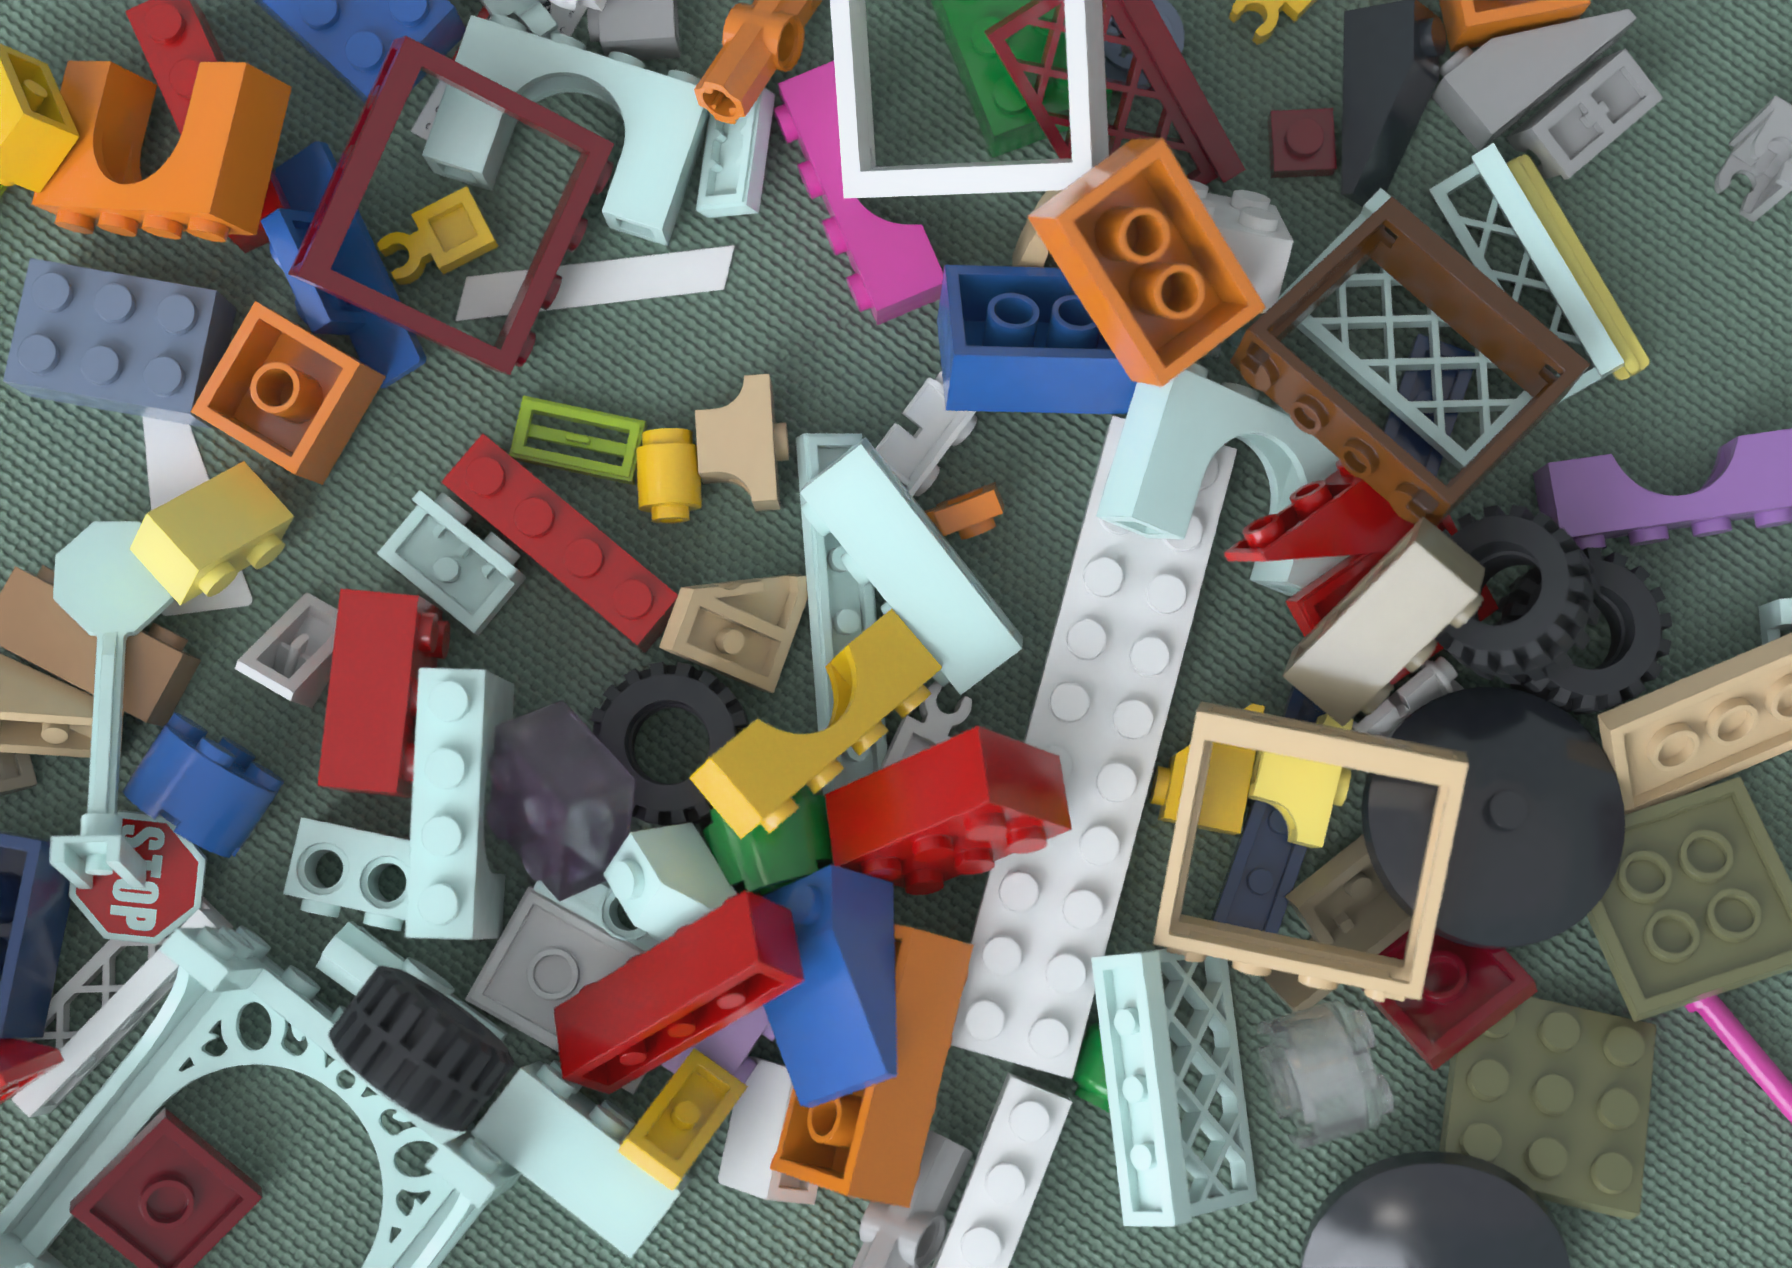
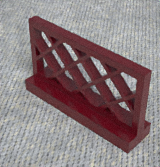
(1154, 55)

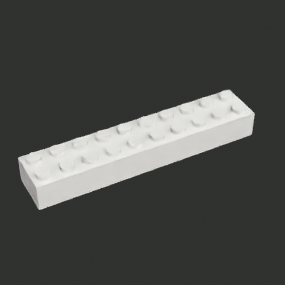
(1105, 716)

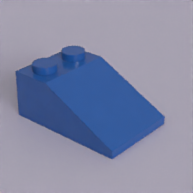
(842, 1019)

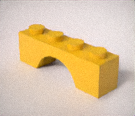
(764, 767)

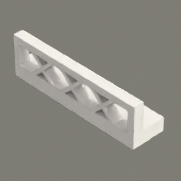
(112, 1022)

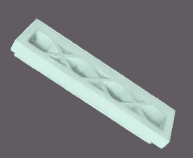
(1539, 249)

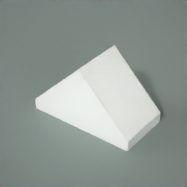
(295, 652)

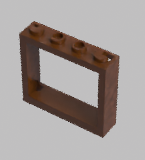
(1462, 300)

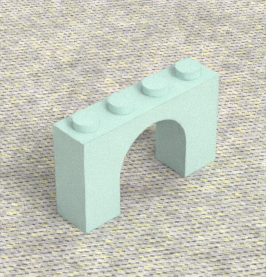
(658, 114)
(1172, 439)
(448, 872)

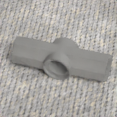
(914, 1235)

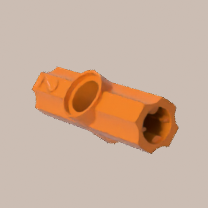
(755, 44)

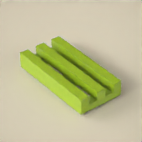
(525, 430)

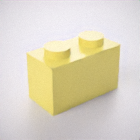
(212, 534)

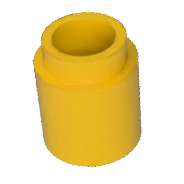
(668, 475)

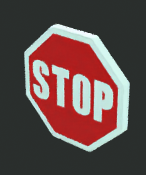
(172, 885)

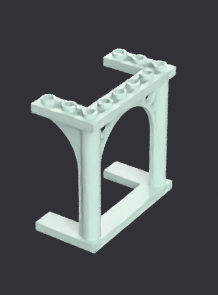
(214, 983)

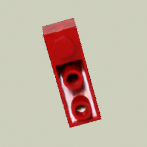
(1324, 520)

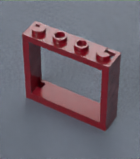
(357, 167)

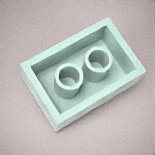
(573, 1154)

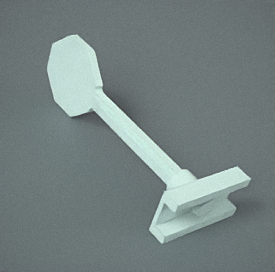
(111, 599)

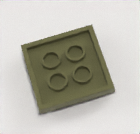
(1695, 902)
(1557, 1103)

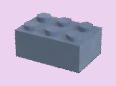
(117, 341)

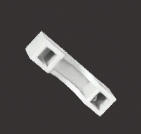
(1005, 1176)

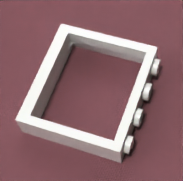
(856, 129)

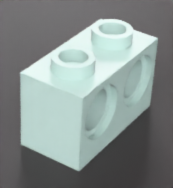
(363, 860)

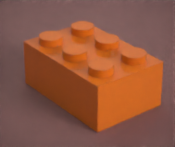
(1147, 261)

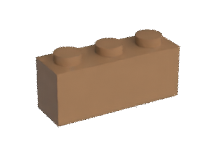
(50, 638)

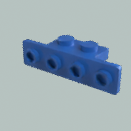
(377, 341)

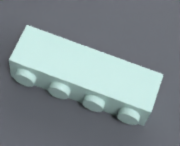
(910, 565)

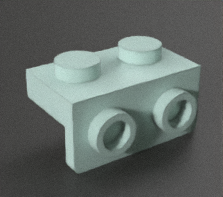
(452, 563)

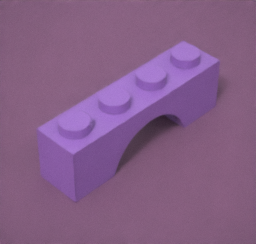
(1601, 502)

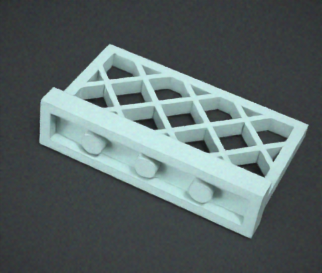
(1386, 391)
(1148, 1085)

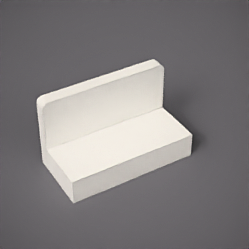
(755, 1136)

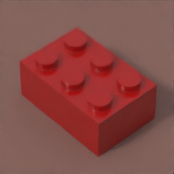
(375, 690)
(948, 811)

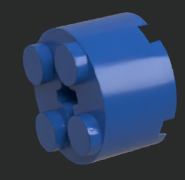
(203, 786)

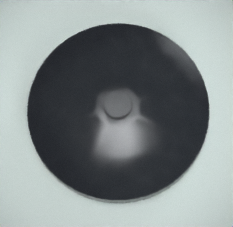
(1532, 827)
(1433, 1214)

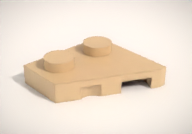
(738, 626)

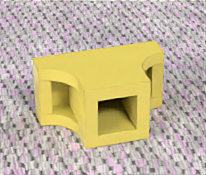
(1301, 790)

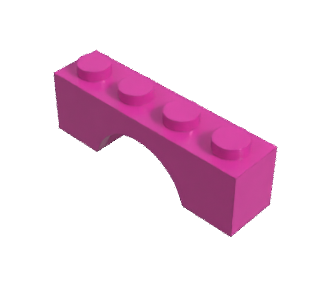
(890, 259)

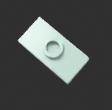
(735, 162)

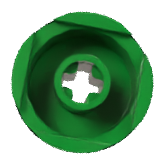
(775, 859)

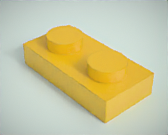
(682, 1119)

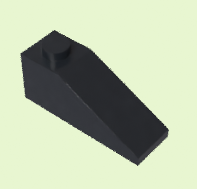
(1387, 82)

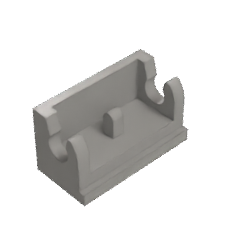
(1587, 115)
(1764, 156)

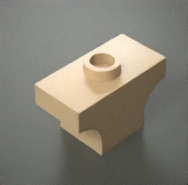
(744, 443)

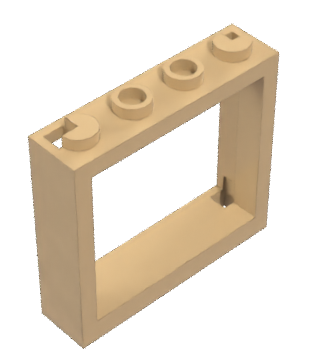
(1314, 962)

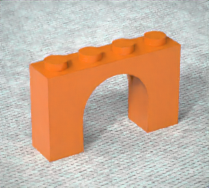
(209, 182)

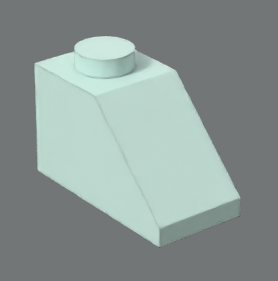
(667, 879)

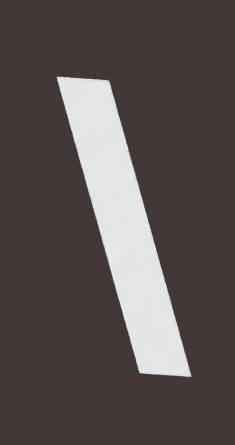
(604, 281)

